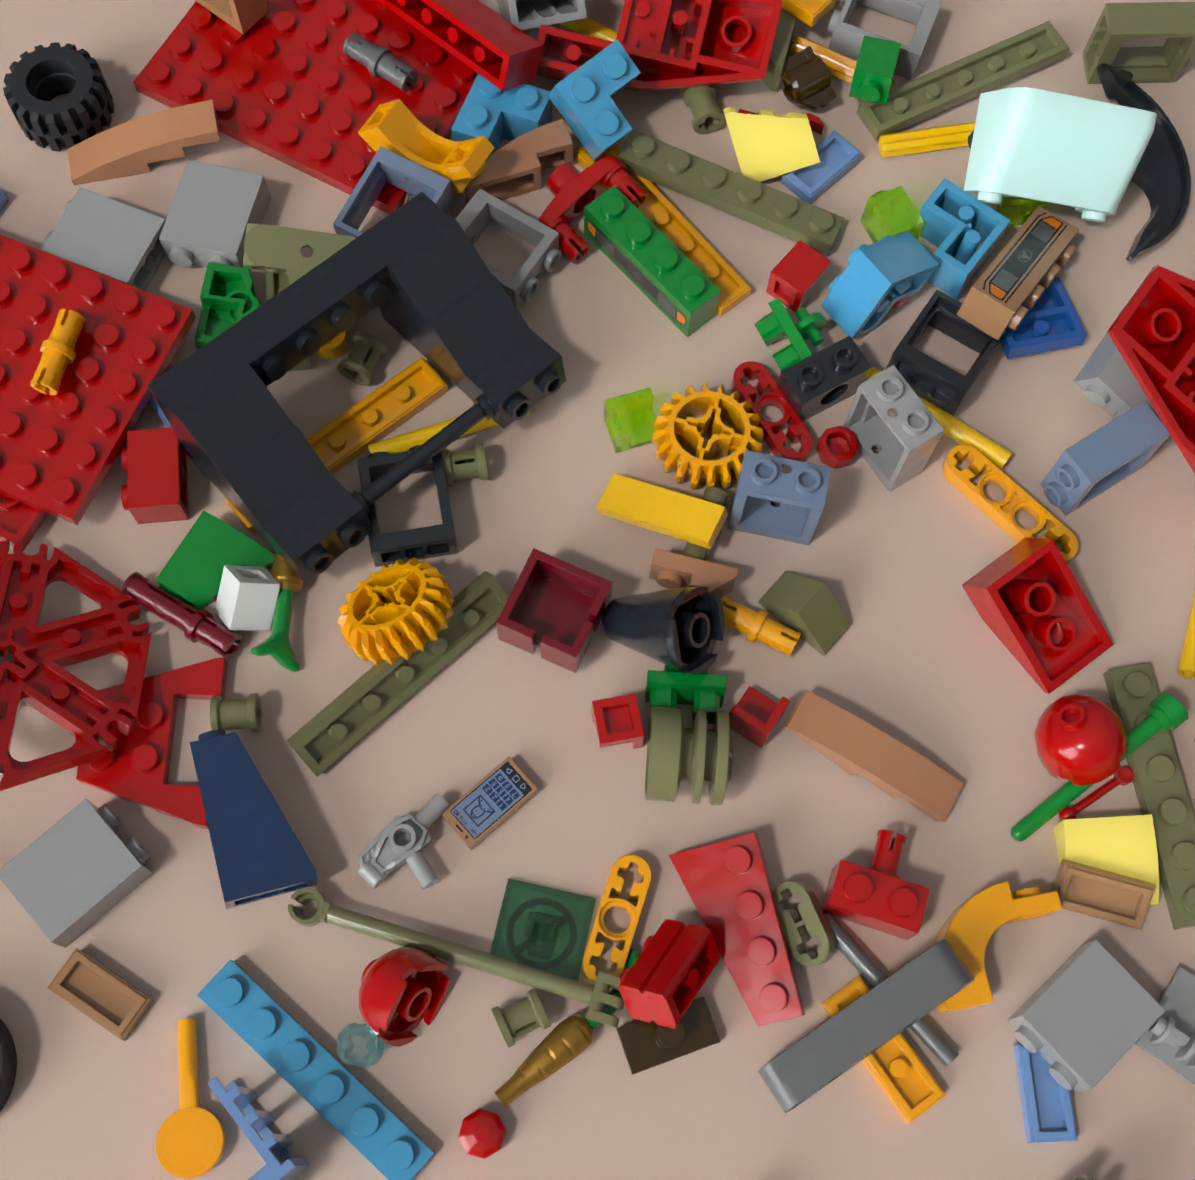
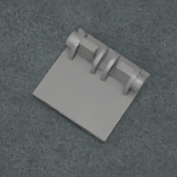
(1173, 1033)

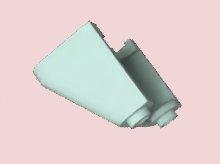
(1056, 149)

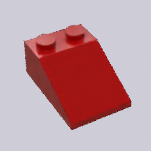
(1039, 612)

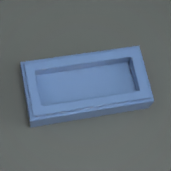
(836, 159)
(1044, 1102)

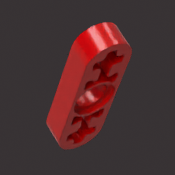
(772, 396)

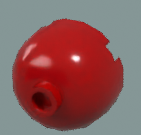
(1081, 739)
(401, 992)

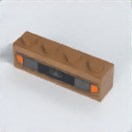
(1018, 273)

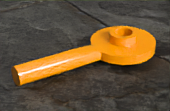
(192, 1137)

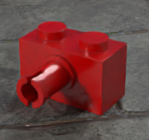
(875, 893)

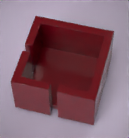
(554, 610)

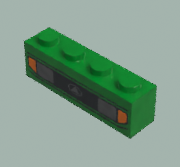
(651, 261)

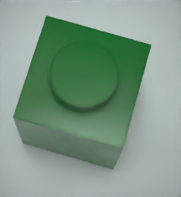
(875, 69)

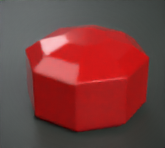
(837, 447)
(482, 1133)

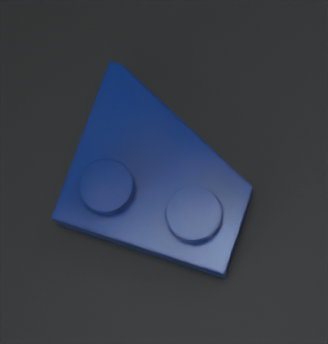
(1047, 326)

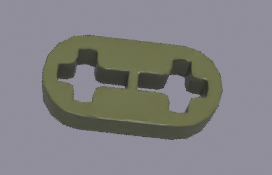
(813, 919)

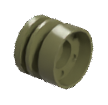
(687, 755)

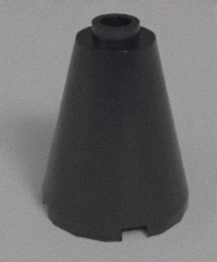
(669, 626)

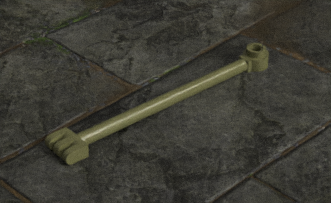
(595, 996)

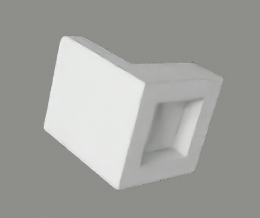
(247, 598)

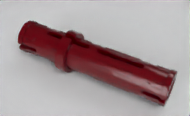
(195, 623)

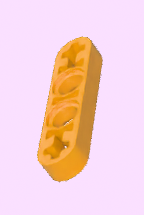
(1014, 499)

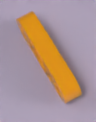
(638, 892)

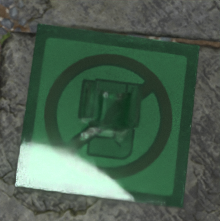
(543, 927)

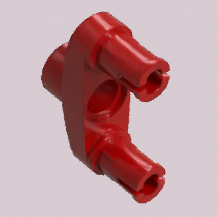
(576, 190)

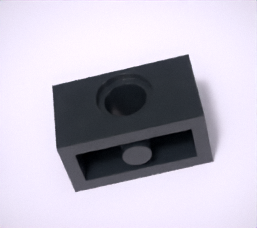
(824, 378)

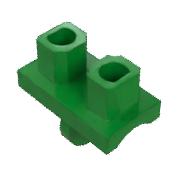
(779, 324)
(676, 687)

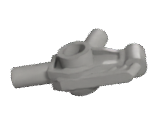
(402, 843)

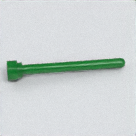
(1163, 714)

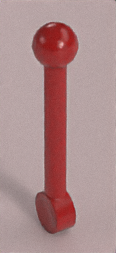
(1122, 777)

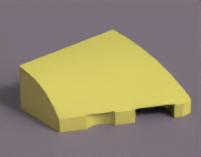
(771, 142)
(1112, 844)

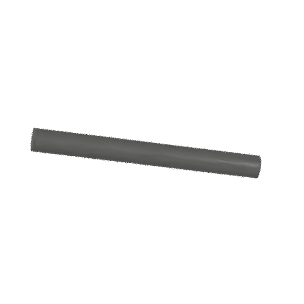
(874, 975)

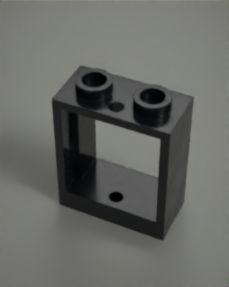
(930, 377)
(412, 543)

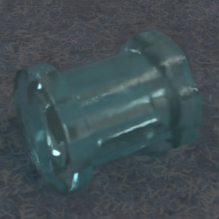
(345, 1046)

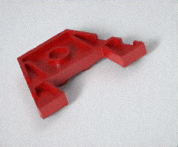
(142, 759)

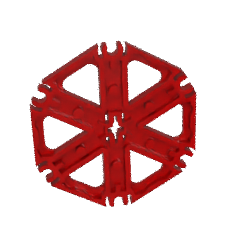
(45, 649)

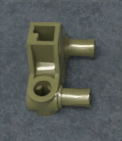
(279, 249)

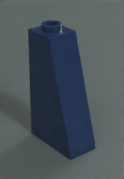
(248, 831)

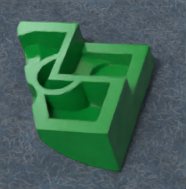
(225, 300)
(199, 560)

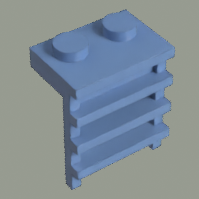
(273, 1146)

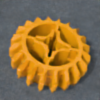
(677, 424)
(396, 611)

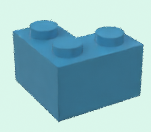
(587, 101)
(501, 113)
(964, 234)
(876, 280)

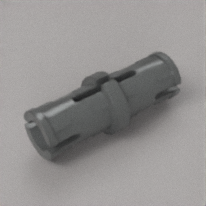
(380, 62)

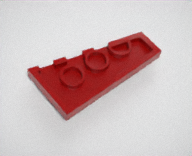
(740, 909)

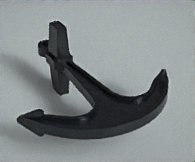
(1162, 168)

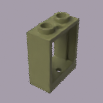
(1142, 20)

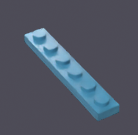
(316, 1074)

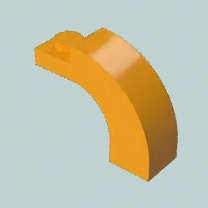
(402, 133)
(973, 925)

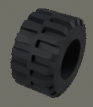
(52, 73)

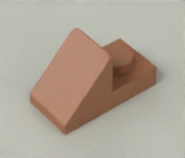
(679, 571)

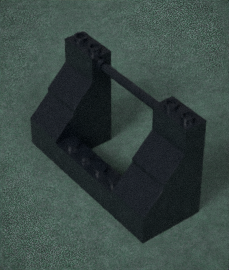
(432, 294)

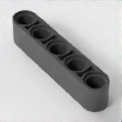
(866, 1025)

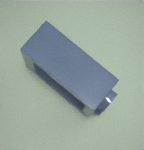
(398, 171)
(1104, 458)
(797, 494)

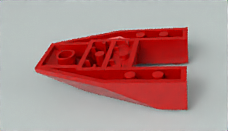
(676, 43)
(1159, 347)

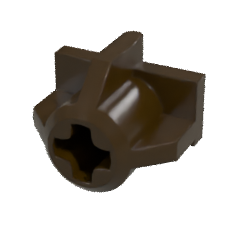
(807, 80)

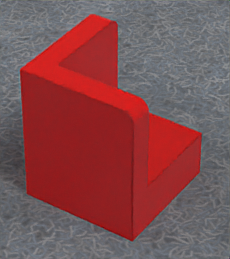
(796, 275)
(756, 716)
(618, 721)

